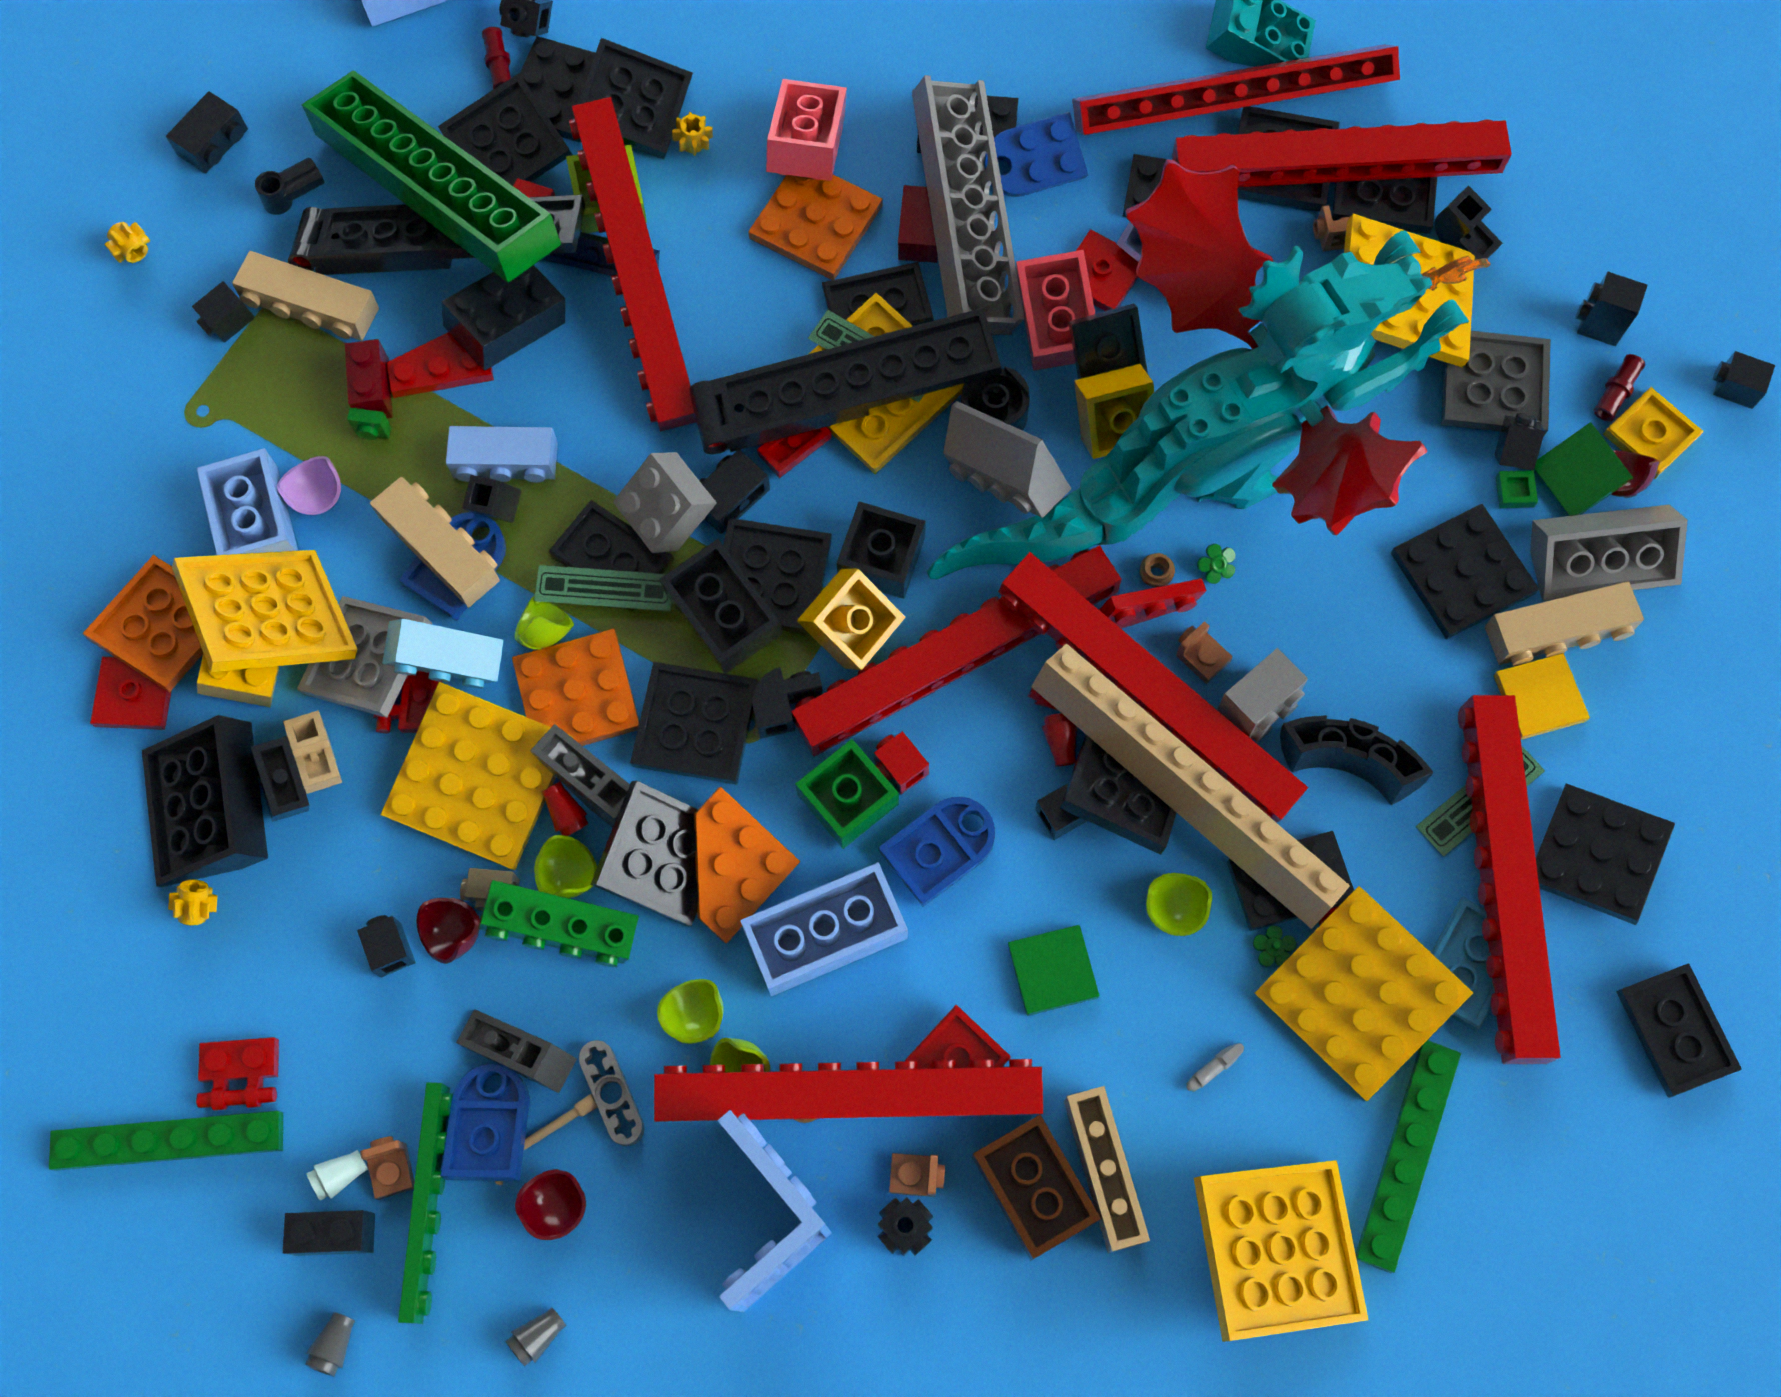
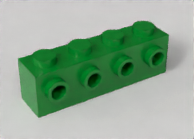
(557, 923)

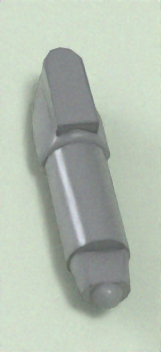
(1220, 1062)

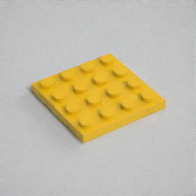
(1366, 239)
(893, 425)
(263, 610)
(472, 777)
(1363, 993)
(1279, 1250)

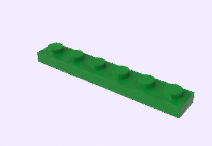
(166, 1140)
(1407, 1156)
(424, 1218)

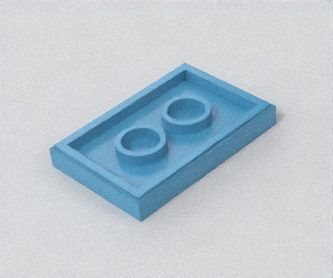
(1465, 955)

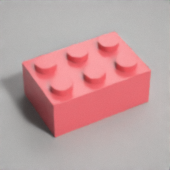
(806, 129)
(1052, 294)

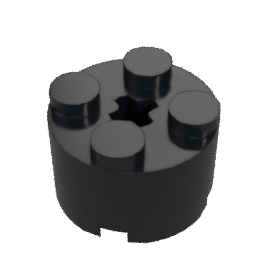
(1000, 396)

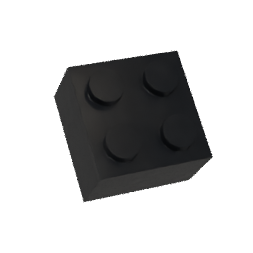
(883, 547)

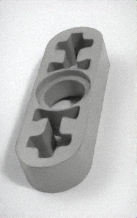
(591, 1071)

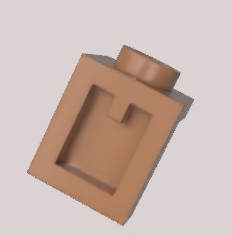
(1330, 232)
(1202, 653)
(388, 1167)
(916, 1175)

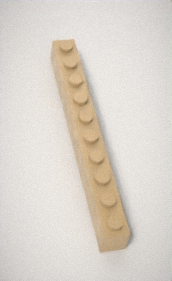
(1190, 786)

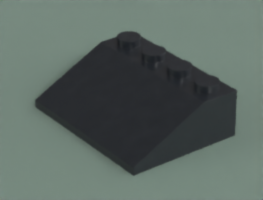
(204, 802)

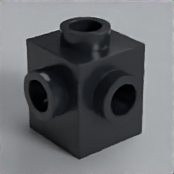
(526, 16)
(905, 1242)

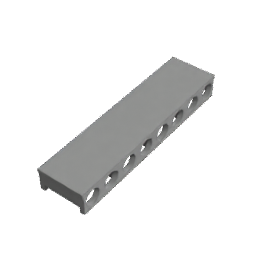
(962, 205)

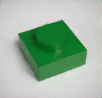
(369, 423)
(1516, 489)

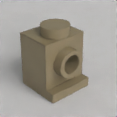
(476, 885)

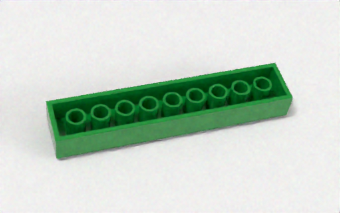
(433, 176)

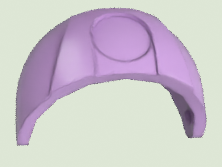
(311, 486)

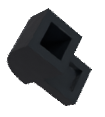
(1462, 226)
(774, 695)

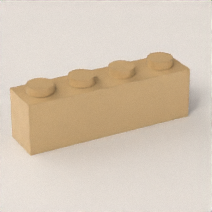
(305, 296)
(435, 541)
(1564, 623)
(1106, 1169)

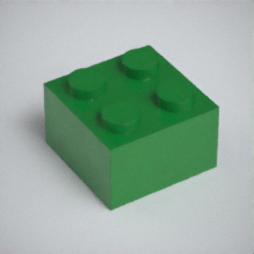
(847, 793)

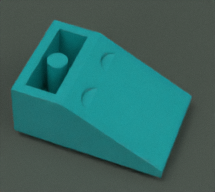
(1259, 32)

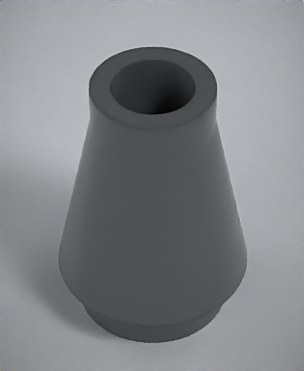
(535, 1336)
(330, 1346)

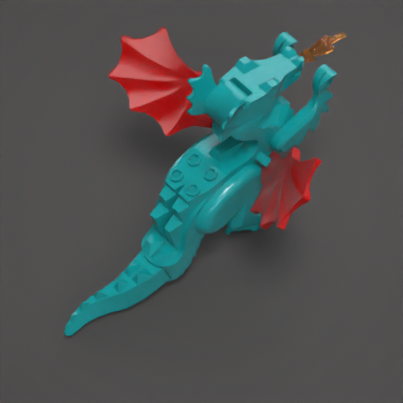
(1246, 409)

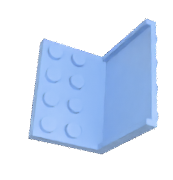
(773, 1259)

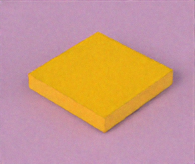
(1653, 429)
(1544, 695)

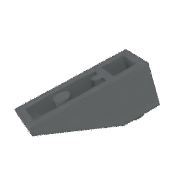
(582, 773)
(517, 1050)

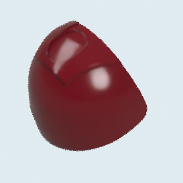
(1643, 470)
(447, 928)
(551, 1204)

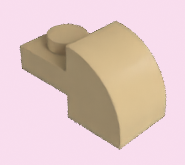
(312, 752)

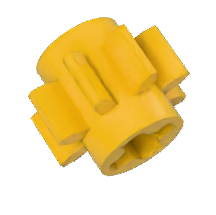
(692, 133)
(127, 242)
(192, 902)

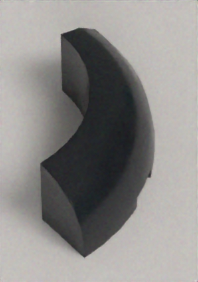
(1356, 749)

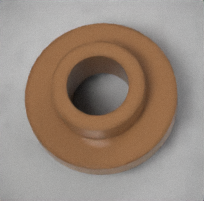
(1159, 561)

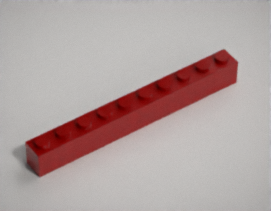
(1236, 89)
(1351, 153)
(634, 262)
(1073, 620)
(937, 659)
(1508, 881)
(848, 1093)

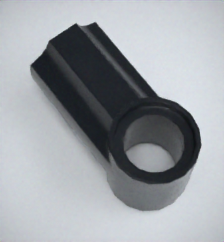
(281, 188)

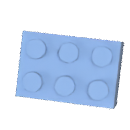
(246, 505)

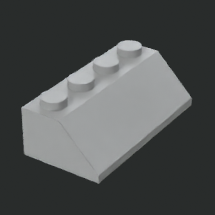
(1003, 461)
(1608, 549)

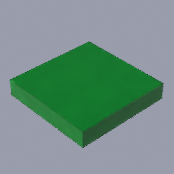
(1582, 470)
(1053, 970)

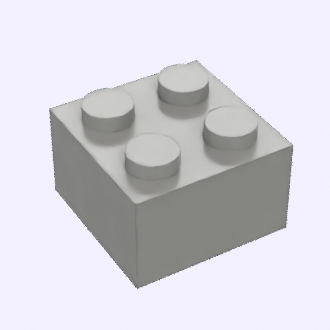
(664, 502)
(1264, 695)

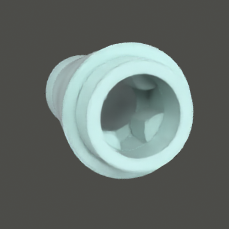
(335, 1174)

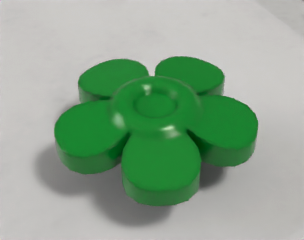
(1217, 564)
(1273, 946)

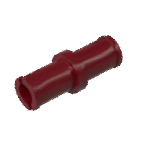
(496, 57)
(1619, 387)

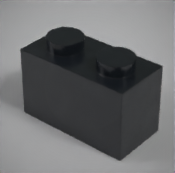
(207, 132)
(1610, 308)
(735, 488)
(279, 778)
(329, 1233)

